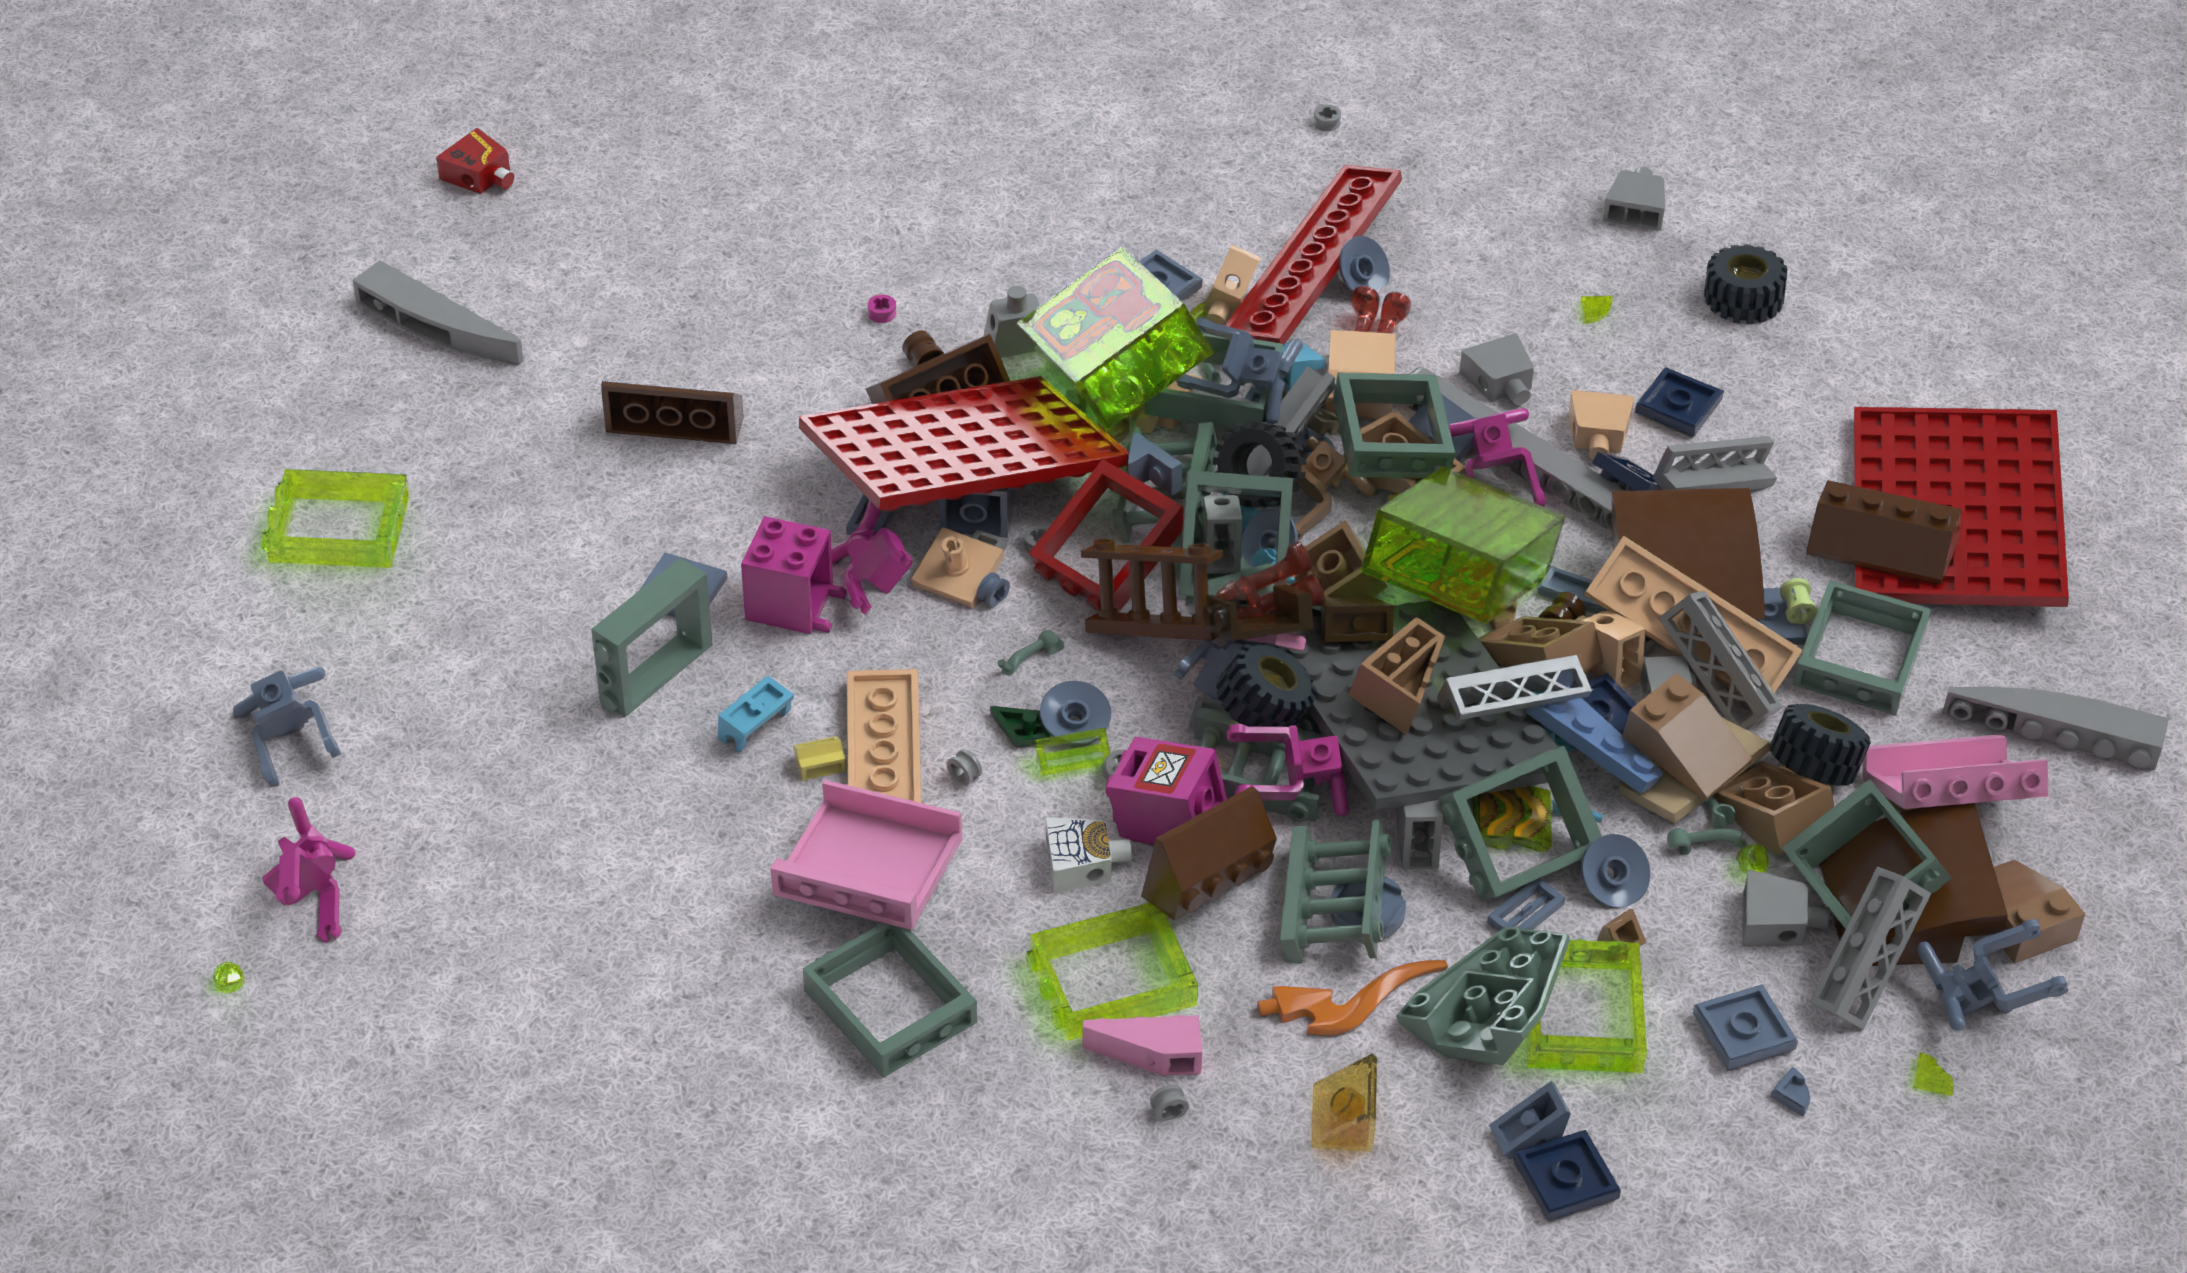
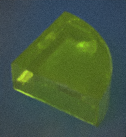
(1595, 307)
(1931, 1076)

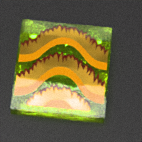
(1515, 817)

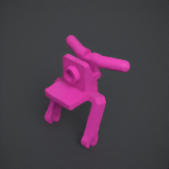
(1495, 446)
(873, 556)
(1304, 759)
(307, 868)

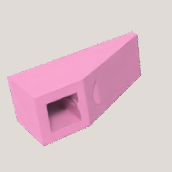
(1150, 1043)

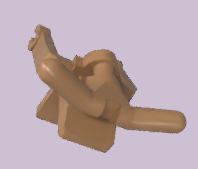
(1324, 468)

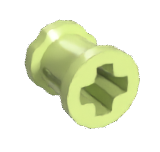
(1796, 601)

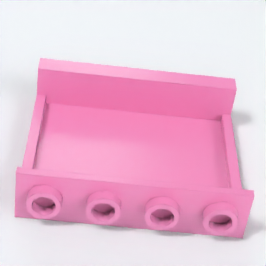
(1953, 772)
(870, 855)

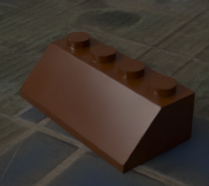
(960, 368)
(672, 412)
(1884, 532)
(1210, 854)

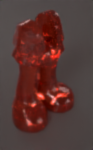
(1367, 303)
(1293, 564)

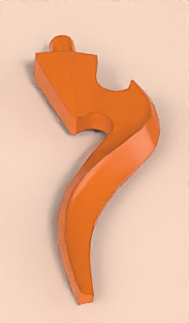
(1336, 1019)

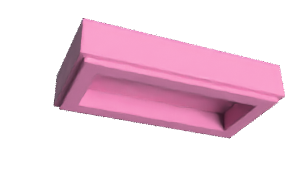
(1282, 640)

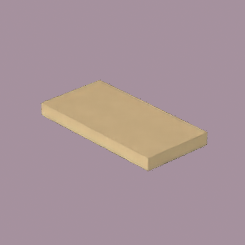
(1672, 798)

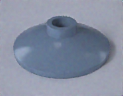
(1363, 264)
(1262, 534)
(1077, 700)
(1629, 868)

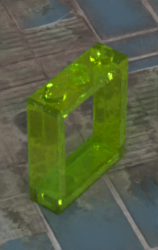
(336, 486)
(1103, 931)
(1597, 1052)

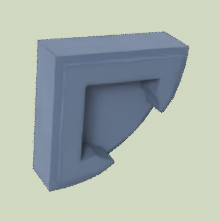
(1792, 1092)

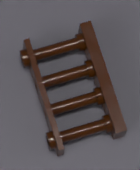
(1139, 620)

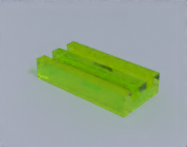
(1042, 758)

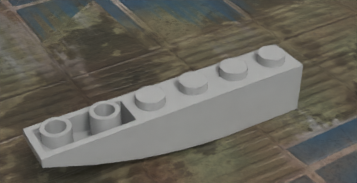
(433, 315)
(2064, 720)

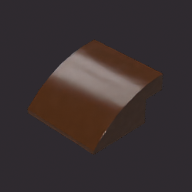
(1702, 535)
(1962, 906)

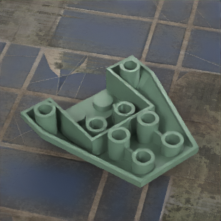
(1488, 997)

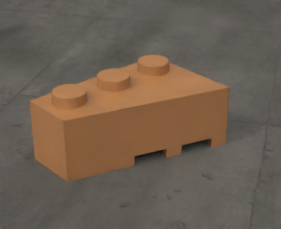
(1397, 674)

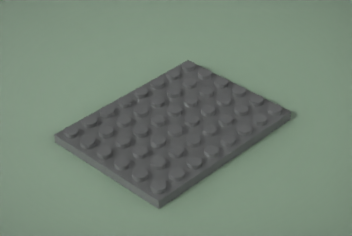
(1438, 749)

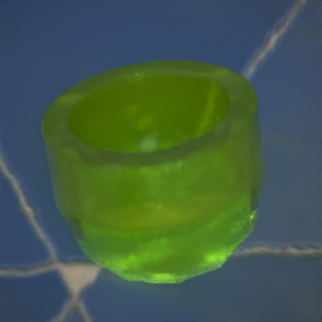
(1759, 855)
(233, 980)

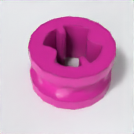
(881, 315)

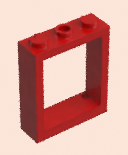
(1128, 487)

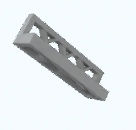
(1295, 413)
(1711, 472)
(1730, 654)
(1514, 681)
(1866, 943)

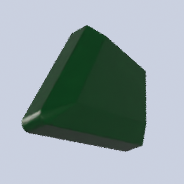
(1019, 725)

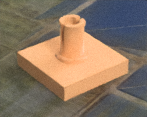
(956, 566)

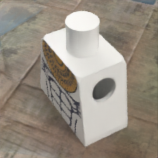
(1082, 852)

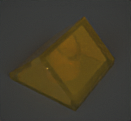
(1346, 1107)

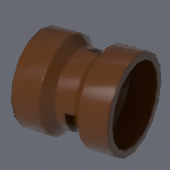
(920, 347)
(1565, 606)

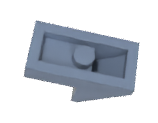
(1154, 464)
(1535, 1118)

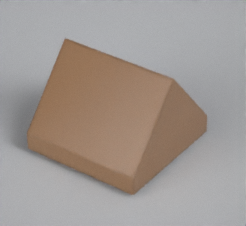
(1623, 928)

